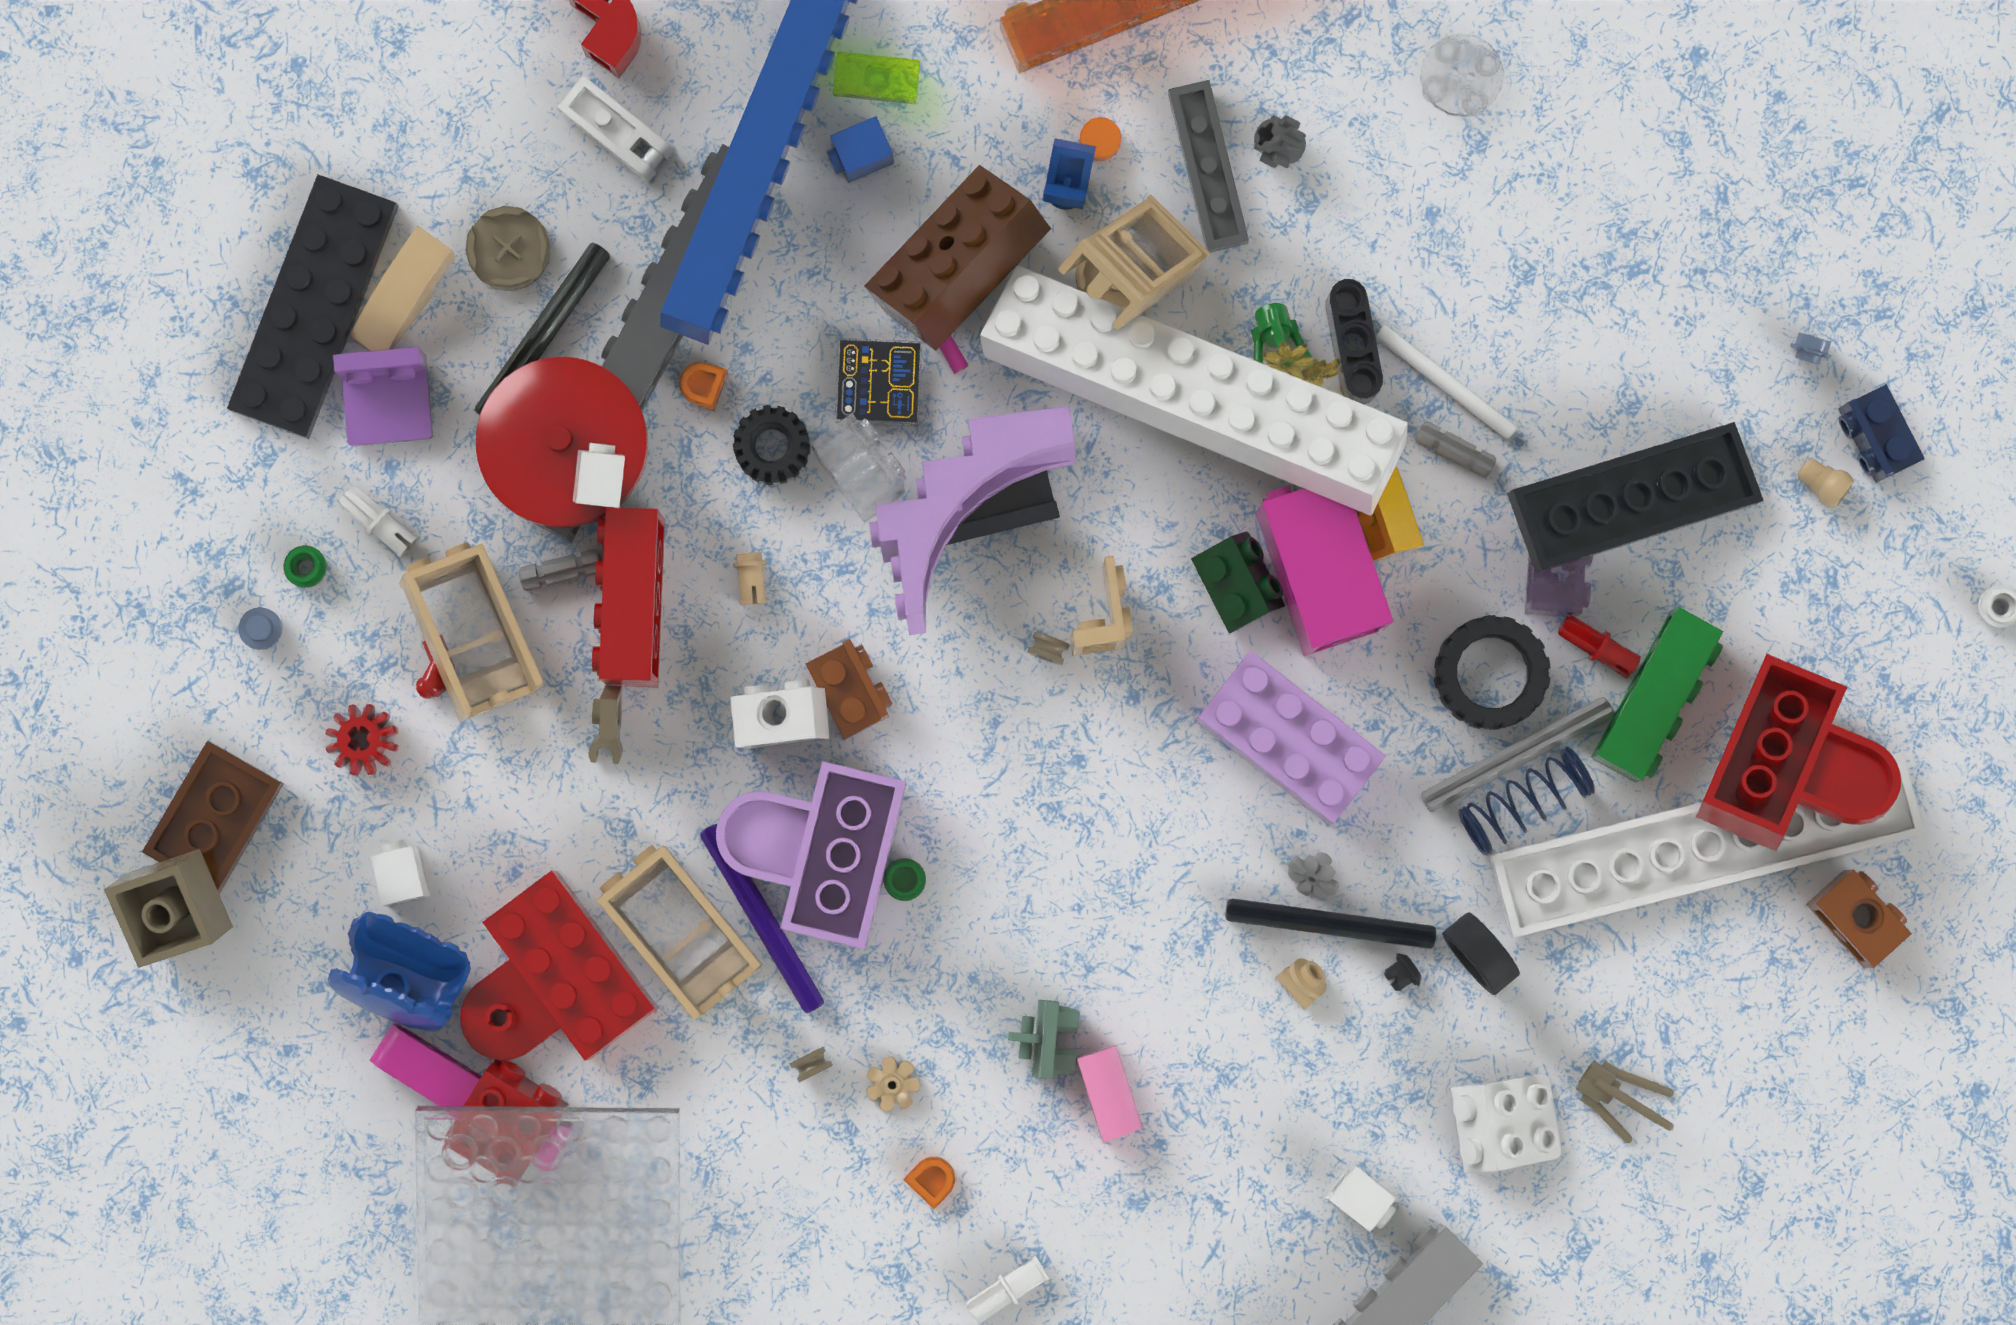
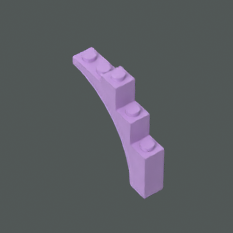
(995, 456)

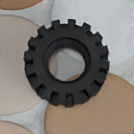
(771, 419)

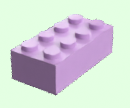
(1290, 738)

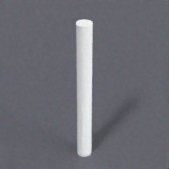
(1446, 382)

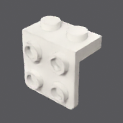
(1506, 1123)

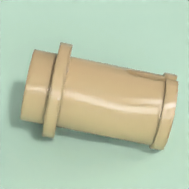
(751, 578)

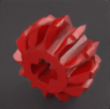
(347, 741)

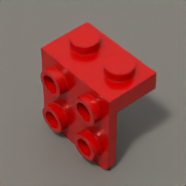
(506, 1086)

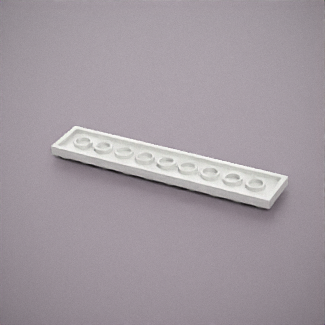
(1671, 857)

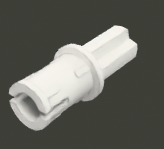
(377, 521)
(1007, 1290)

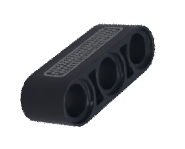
(1358, 322)

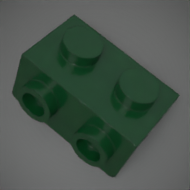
(1239, 581)

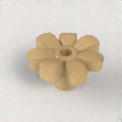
(900, 1076)

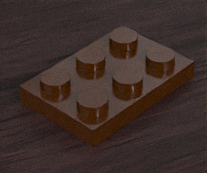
(215, 812)

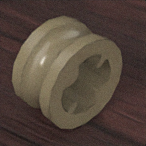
(1048, 648)
(811, 1064)

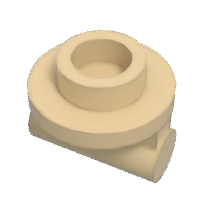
(1303, 981)

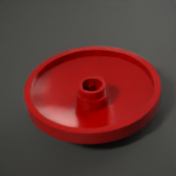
(539, 423)

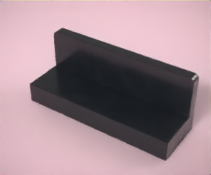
(1014, 507)

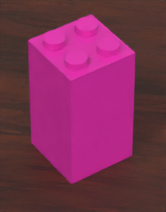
(1322, 568)

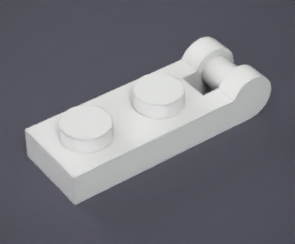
(614, 128)

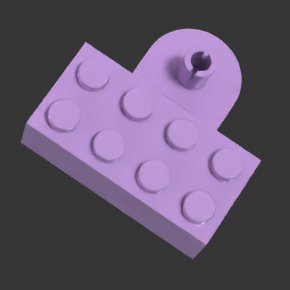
(823, 849)

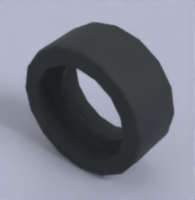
(1481, 953)

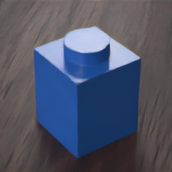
(860, 150)

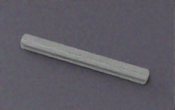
(1517, 754)

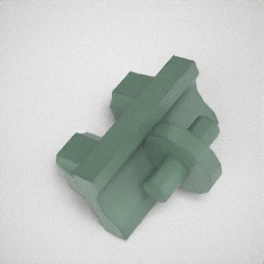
(1046, 1058)

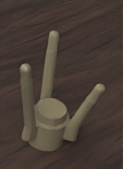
(1599, 1085)

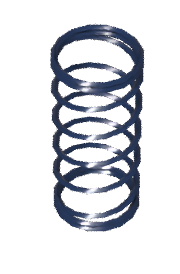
(1583, 783)

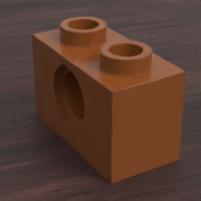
(1835, 909)

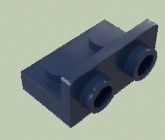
(1880, 434)

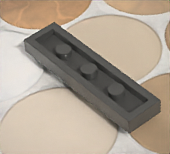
(1208, 166)

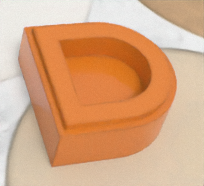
(703, 384)
(932, 1180)

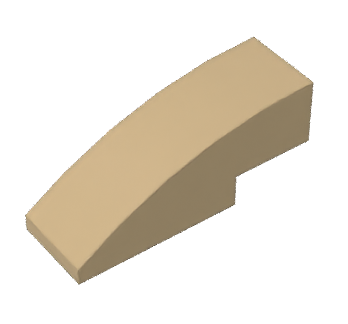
(402, 291)

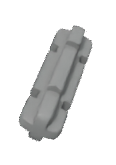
(1455, 449)
(559, 570)

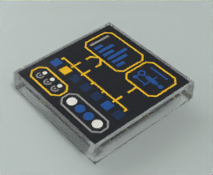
(879, 381)

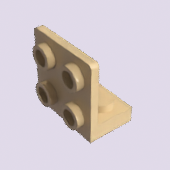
(1094, 635)

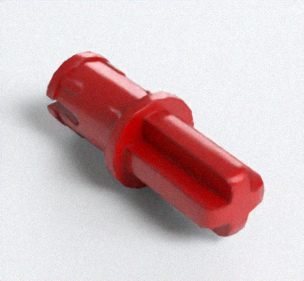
(1599, 646)

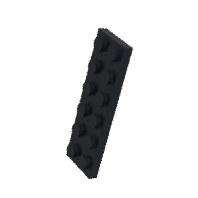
(312, 306)
(1634, 497)

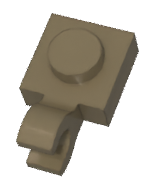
(607, 714)

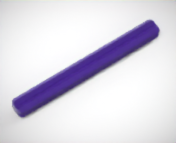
(766, 928)

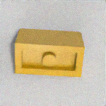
(1392, 524)

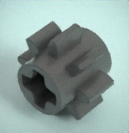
(1280, 141)

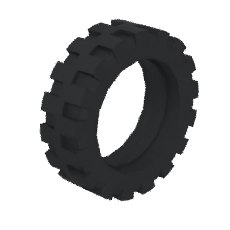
(1536, 672)

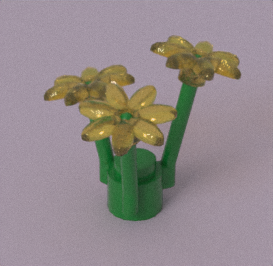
(1275, 330)

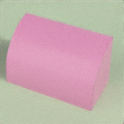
(1109, 1093)

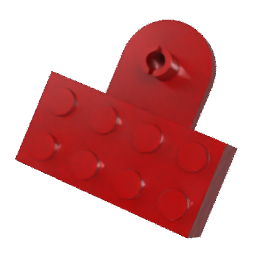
(1794, 755)
(555, 979)

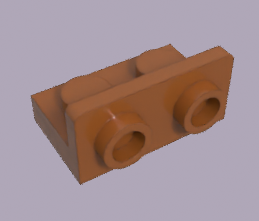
(848, 688)

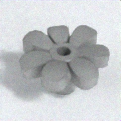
(1314, 875)

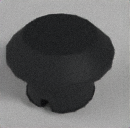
(1404, 971)

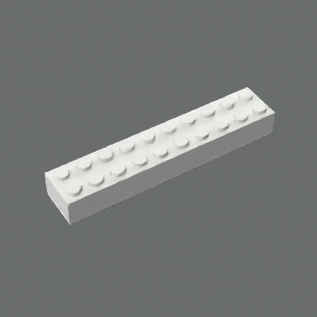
(1195, 390)

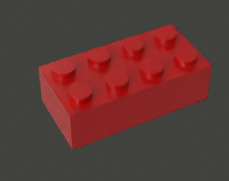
(630, 597)

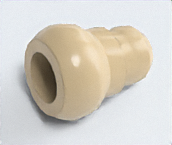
(1826, 482)

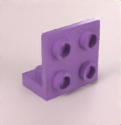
(385, 396)

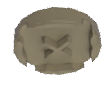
(508, 248)

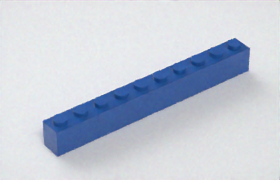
(753, 167)

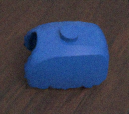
(401, 972)

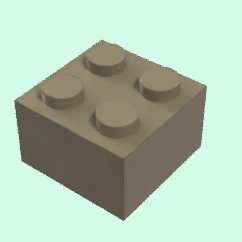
(168, 908)

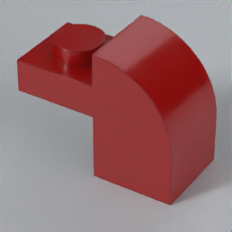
(615, 35)

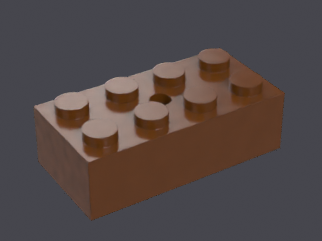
(958, 257)

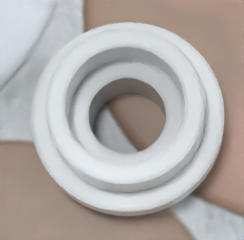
(2007, 597)

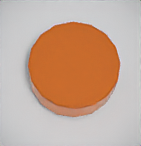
(1102, 134)

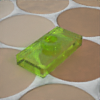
(876, 77)

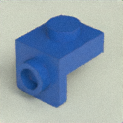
(1068, 174)

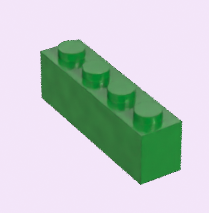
(1658, 694)

